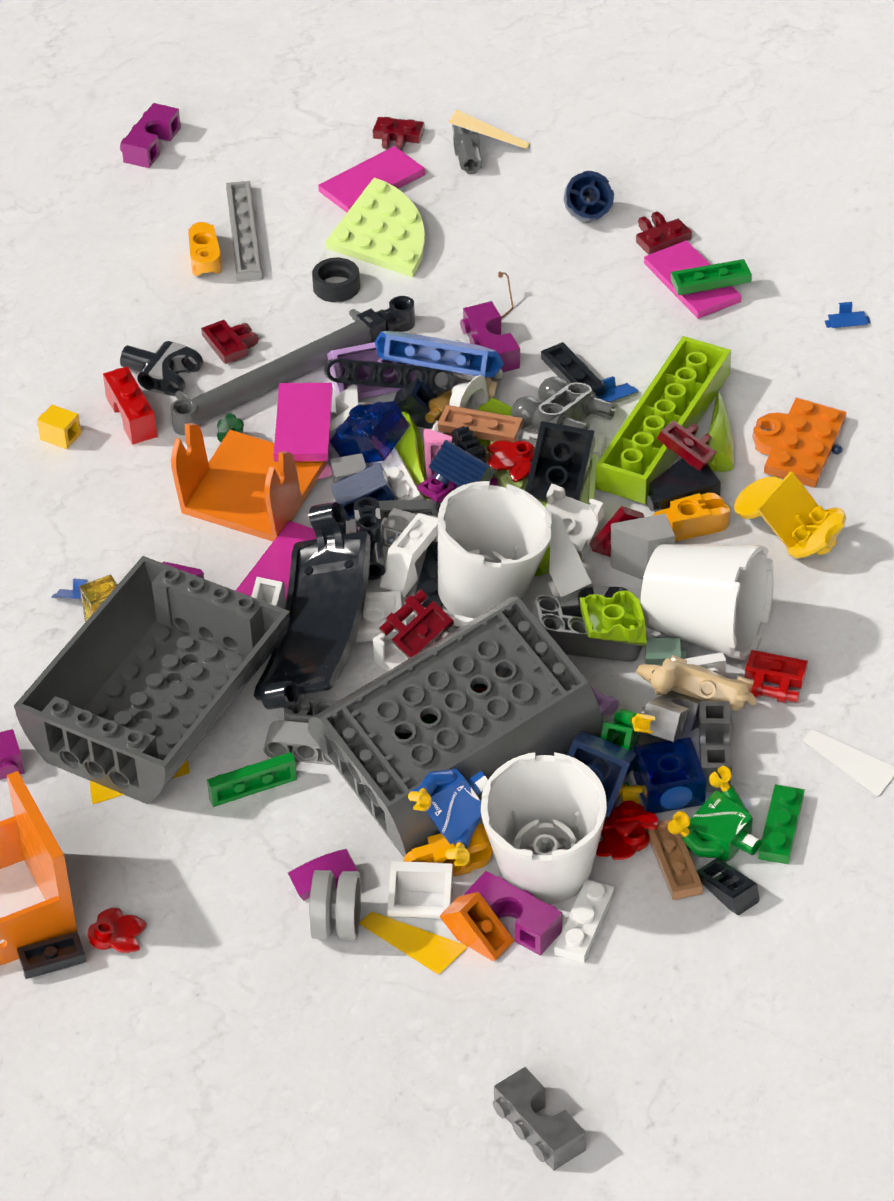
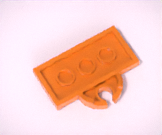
(798, 440)

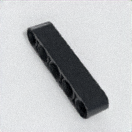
(376, 374)

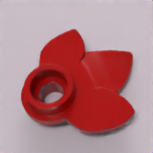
(512, 457)
(629, 816)
(622, 847)
(116, 931)

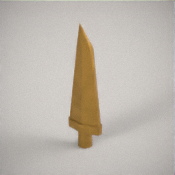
(437, 406)

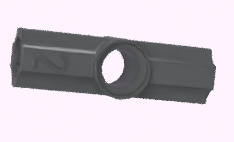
(467, 148)

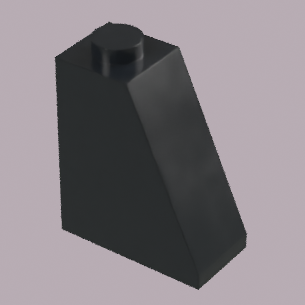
(680, 482)

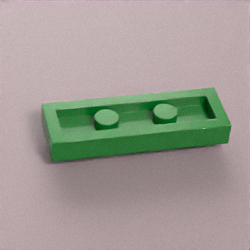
(711, 277)
(251, 779)
(781, 824)

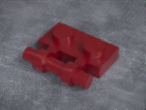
(422, 630)

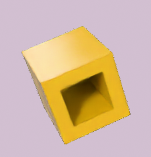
(59, 426)

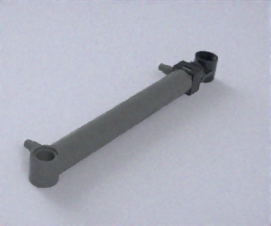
(365, 330)

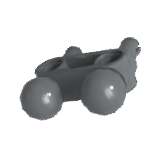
(561, 405)

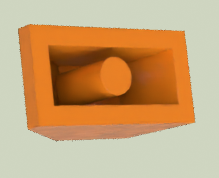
(477, 925)

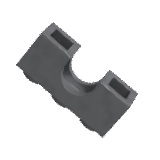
(672, 715)
(714, 739)
(552, 1138)

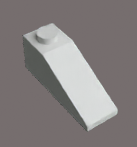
(565, 565)

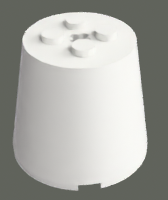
(488, 546)
(709, 595)
(544, 823)

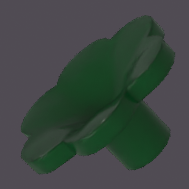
(230, 422)

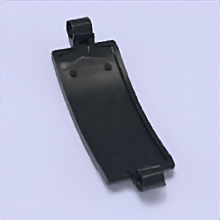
(325, 610)

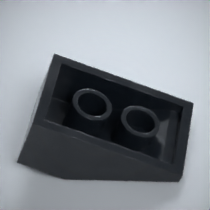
(560, 458)

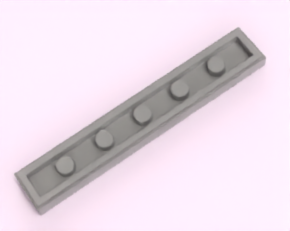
(243, 231)

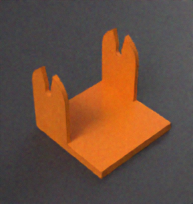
(241, 482)
(30, 839)

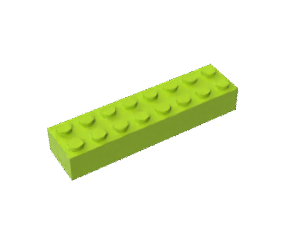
(677, 393)

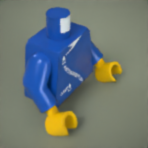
(452, 807)

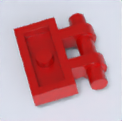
(778, 670)

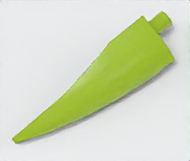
(721, 438)
(411, 451)

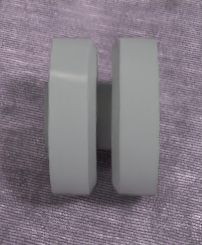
(329, 904)

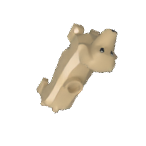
(697, 682)

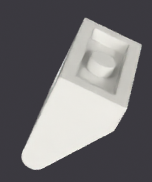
(420, 878)

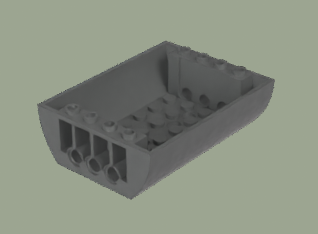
(120, 669)
(525, 713)

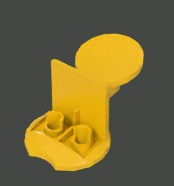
(792, 515)

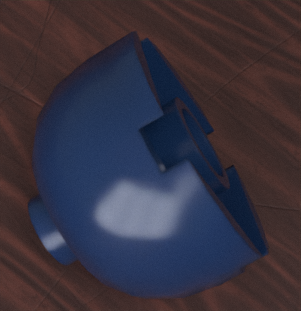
(588, 196)

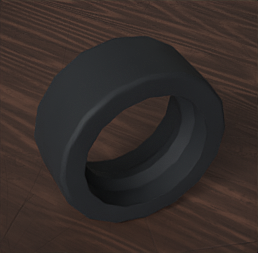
(336, 268)

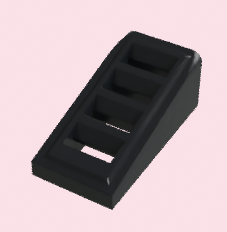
(736, 892)

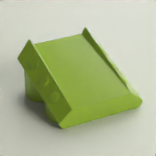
(614, 618)

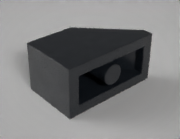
(415, 401)

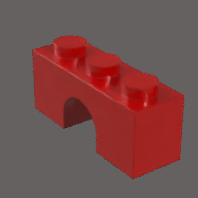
(128, 399)

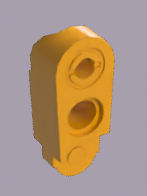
(204, 249)
(697, 515)
(479, 850)

